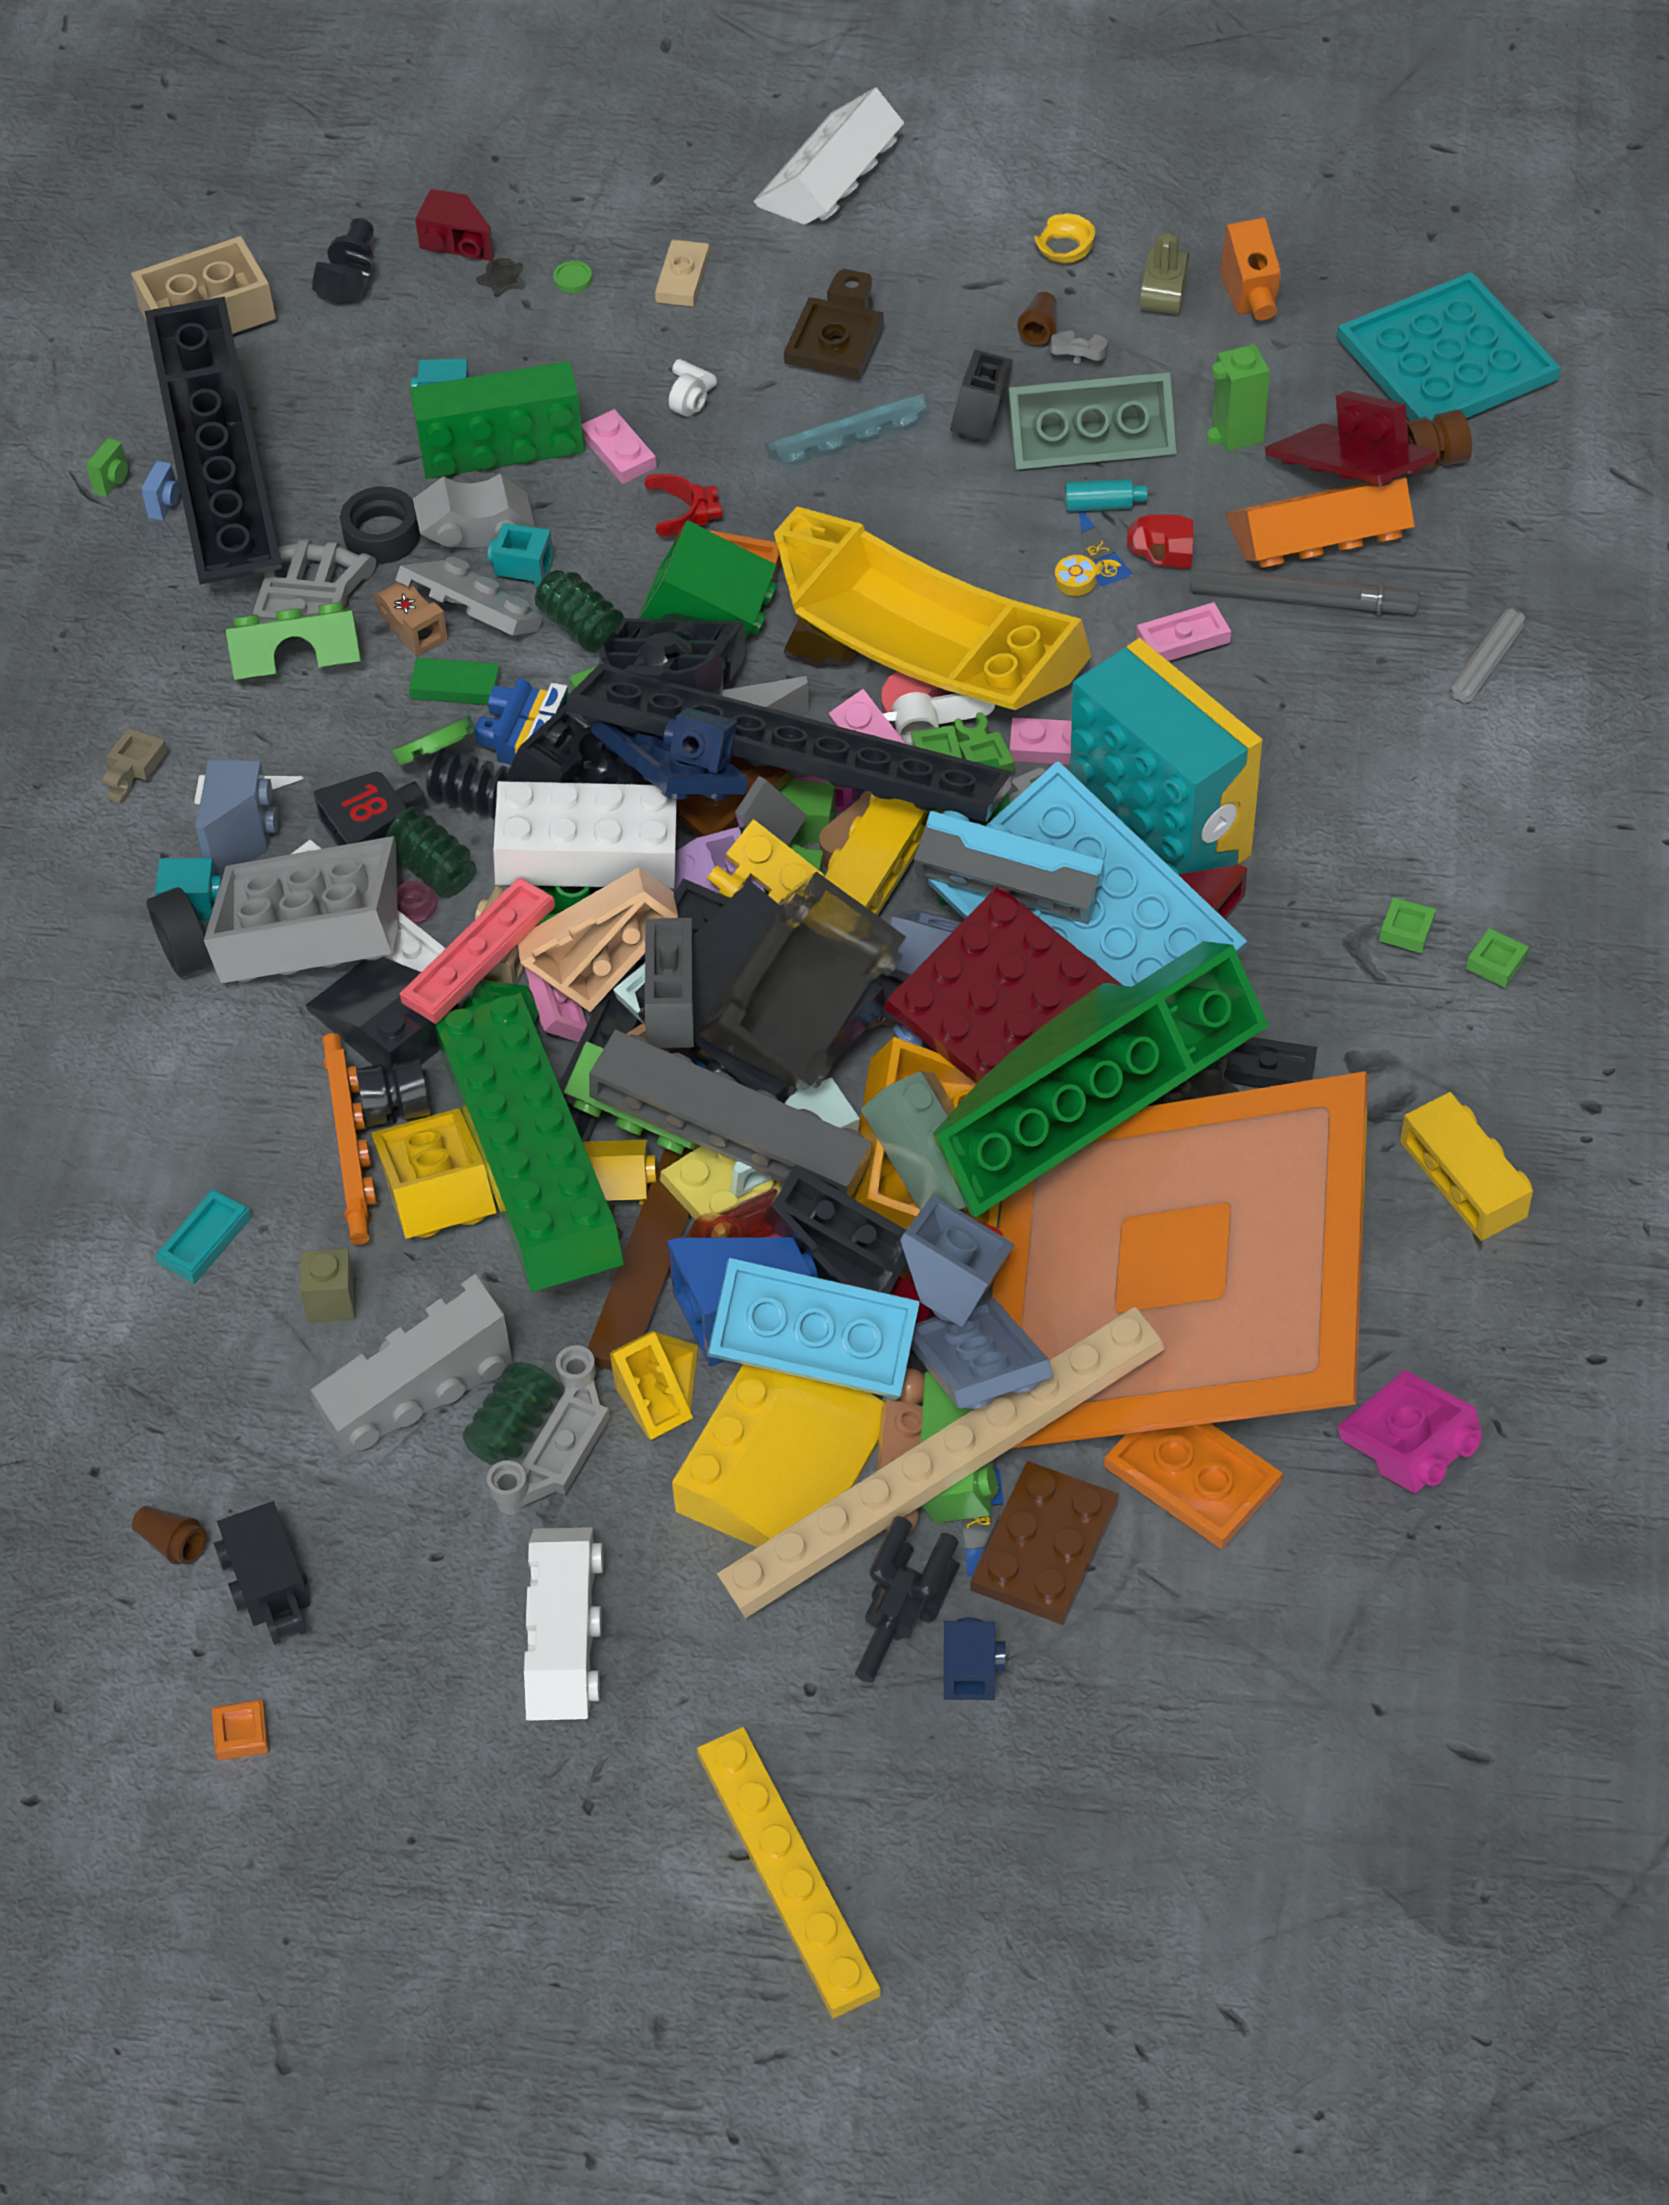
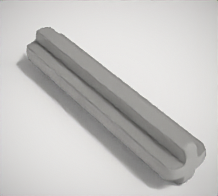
(1487, 655)

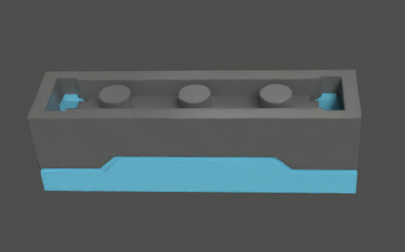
(1026, 868)

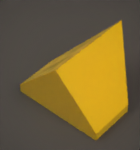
(656, 1380)

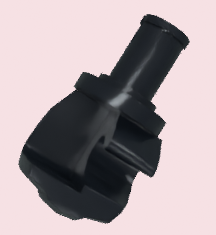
(349, 266)

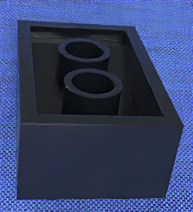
(371, 1017)

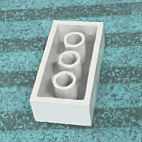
(582, 833)

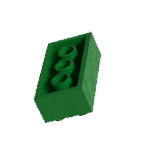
(497, 419)

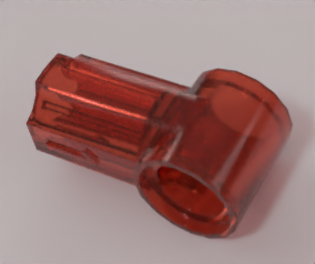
(739, 1220)

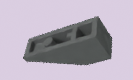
(669, 983)

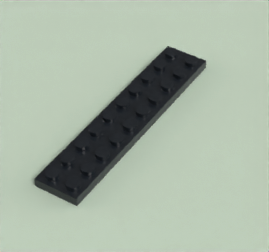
(799, 744)

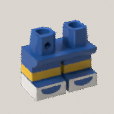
(521, 713)

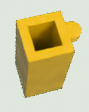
(623, 1168)

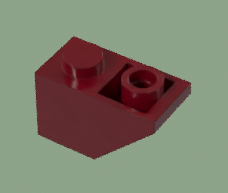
(453, 226)

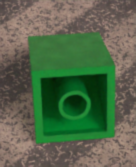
(710, 581)

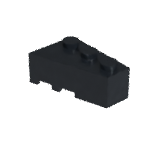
(839, 1233)

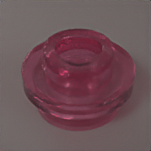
(418, 894)

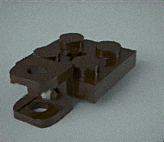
(844, 313)

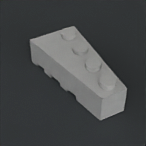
(415, 1370)

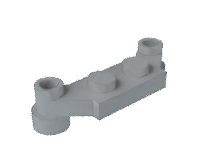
(562, 1442)

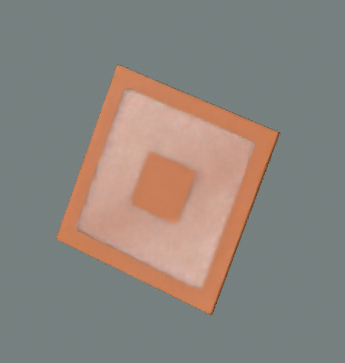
(1227, 1235)

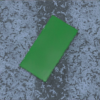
(453, 680)

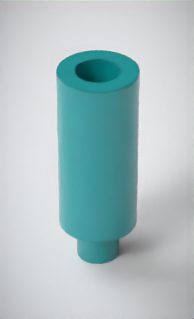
(1103, 495)

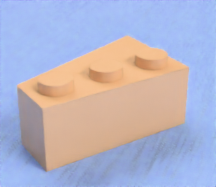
(597, 938)

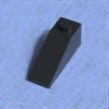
(980, 396)

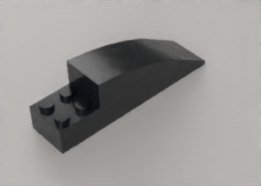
(212, 441)

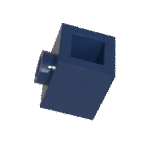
(971, 1659)

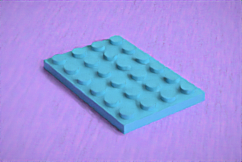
(1143, 907)

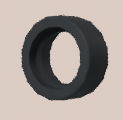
(375, 503)
(179, 931)

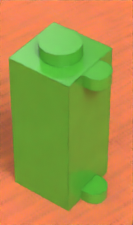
(1239, 398)

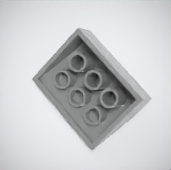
(305, 911)

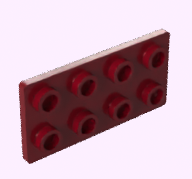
(1364, 446)

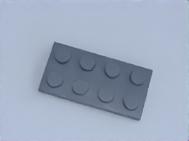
(981, 1358)

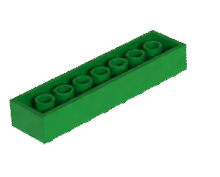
(528, 1143)

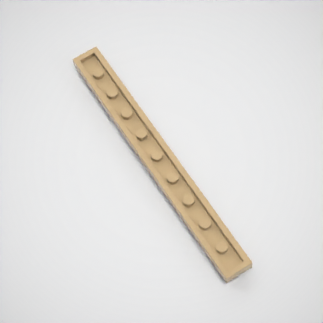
(938, 1464)

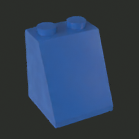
(699, 1269)

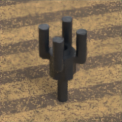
(903, 1593)

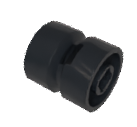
(393, 1091)

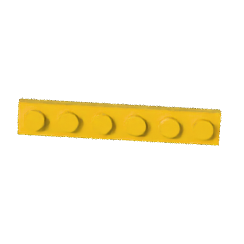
(788, 1873)

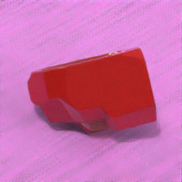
(1162, 539)

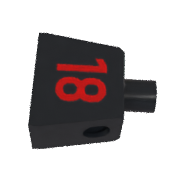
(363, 807)

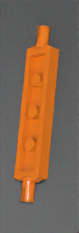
(352, 1152)

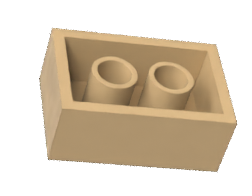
(207, 274)

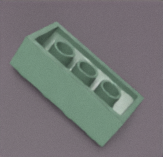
(1091, 420)

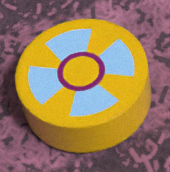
(1076, 575)

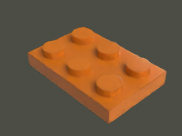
(1196, 1477)

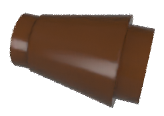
(1038, 319)
(170, 1534)

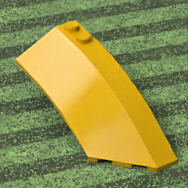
(924, 618)

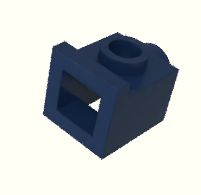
(714, 736)

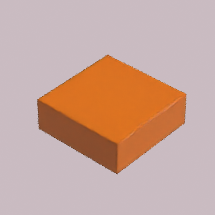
(240, 1730)

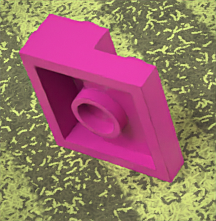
(1413, 1431)

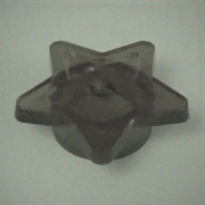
(502, 275)

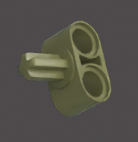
(1164, 276)

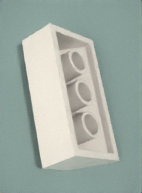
(832, 160)

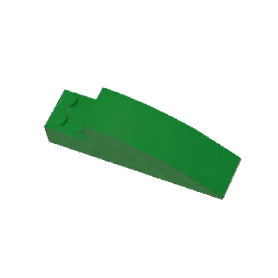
(1096, 1070)

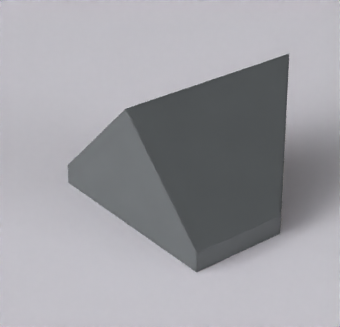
(770, 810)

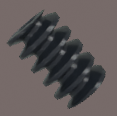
(465, 784)

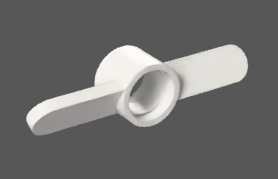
(921, 712)

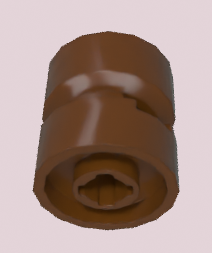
(1446, 434)

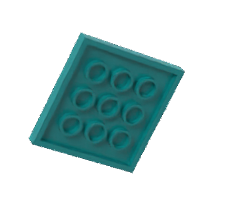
(1448, 350)

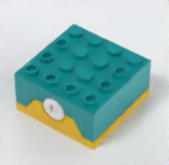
(1166, 759)

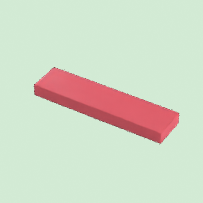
(477, 950)

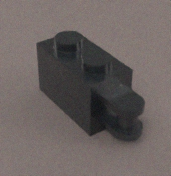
(264, 1570)

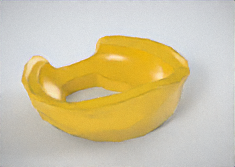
(1070, 227)

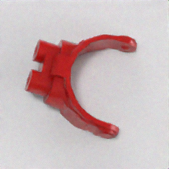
(699, 498)

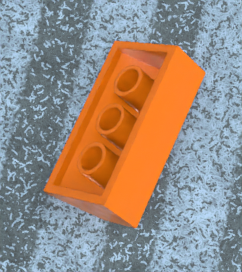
(1320, 520)

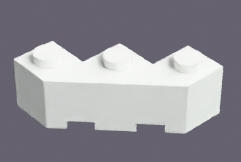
(561, 1624)

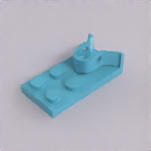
(813, 1328)

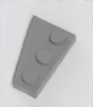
(456, 583)

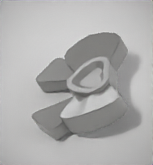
(1066, 344)

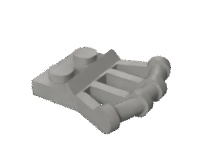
(297, 593)

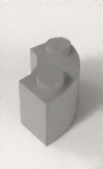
(470, 512)

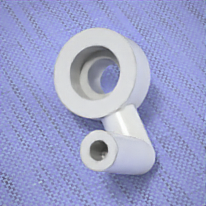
(690, 389)

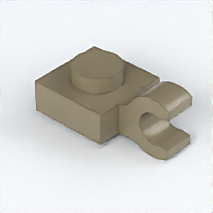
(131, 757)

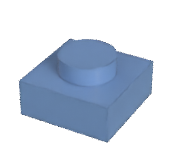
(160, 490)

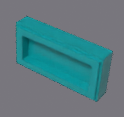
(203, 1236)

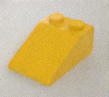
(434, 1173)

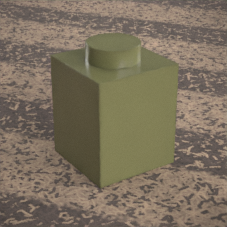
(327, 1285)

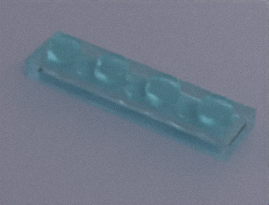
(831, 433)

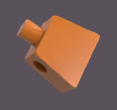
(1253, 284)

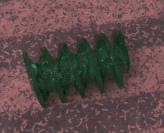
(577, 608)
(431, 852)
(510, 1412)

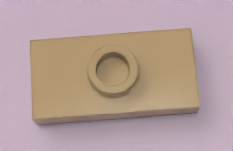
(682, 273)

